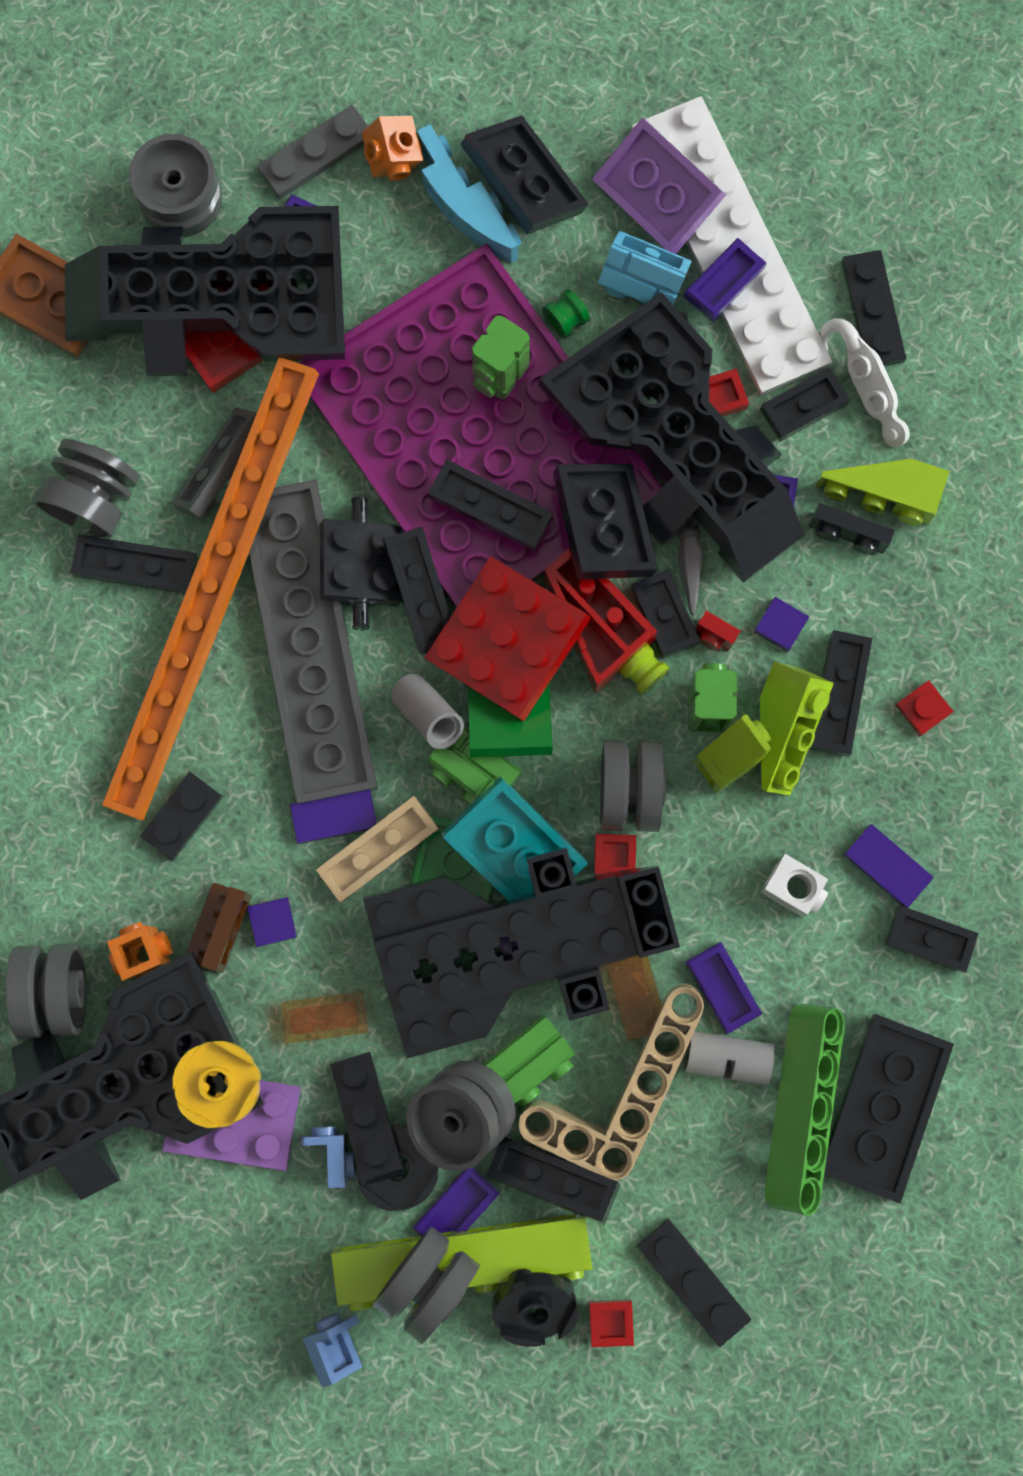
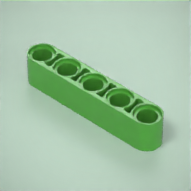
(804, 1109)

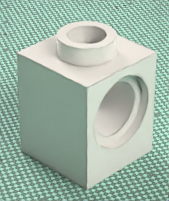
(777, 890)

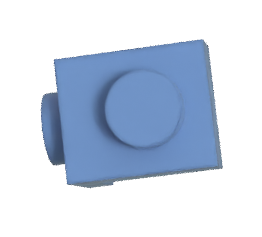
(339, 1161)
(333, 1349)

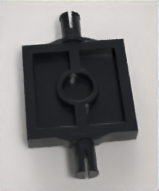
(356, 563)

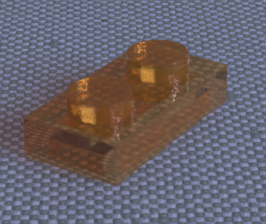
(635, 995)
(324, 1017)

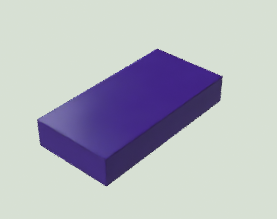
(725, 279)
(333, 817)
(888, 866)
(723, 988)
(459, 1204)

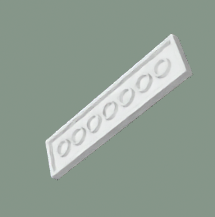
(768, 315)

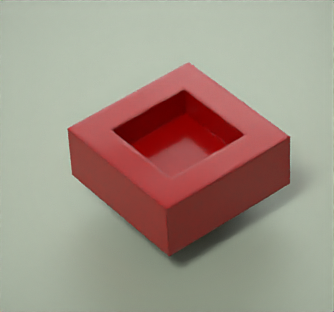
(727, 393)
(716, 632)
(924, 708)
(614, 853)
(611, 1323)

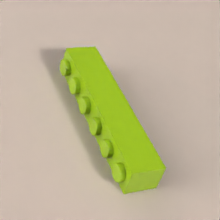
(540, 1245)

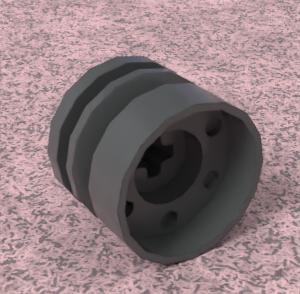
(89, 483)

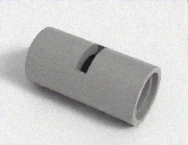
(427, 711)
(730, 1058)

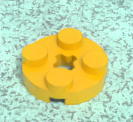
(192, 1089)

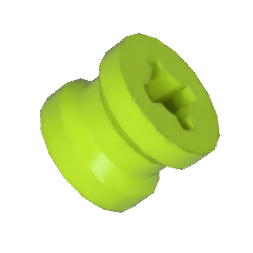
(644, 670)

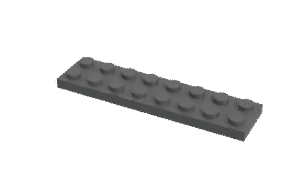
(309, 651)

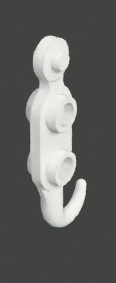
(870, 381)

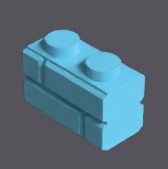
(642, 270)

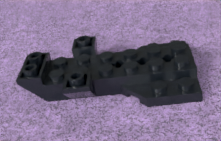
(174, 289)
(707, 469)
(559, 934)
(66, 1108)

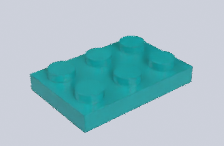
(499, 836)

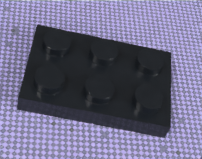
(524, 174)
(604, 521)

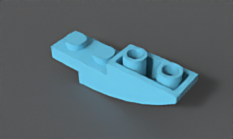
(465, 206)

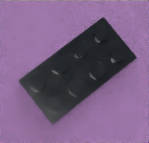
(886, 1107)

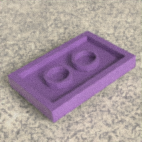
(658, 186)
(256, 1140)

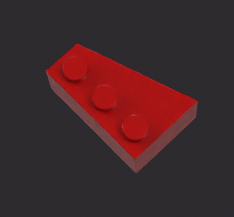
(615, 624)

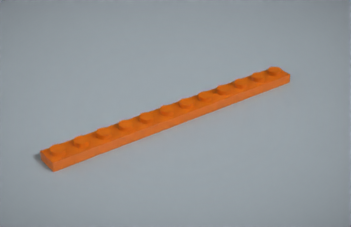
(210, 589)

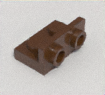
(219, 926)

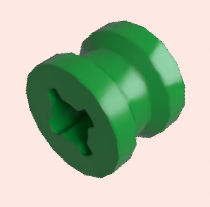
(566, 313)

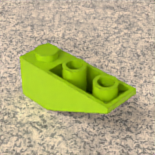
(907, 482)
(790, 713)
(733, 753)

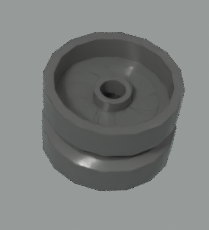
(176, 183)
(632, 786)
(46, 991)
(460, 1115)
(430, 1287)

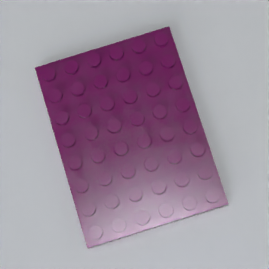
(411, 403)

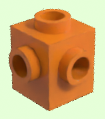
(392, 147)
(125, 951)

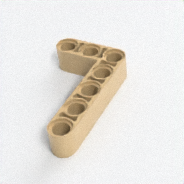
(632, 1097)

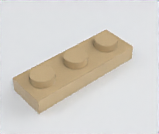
(377, 849)

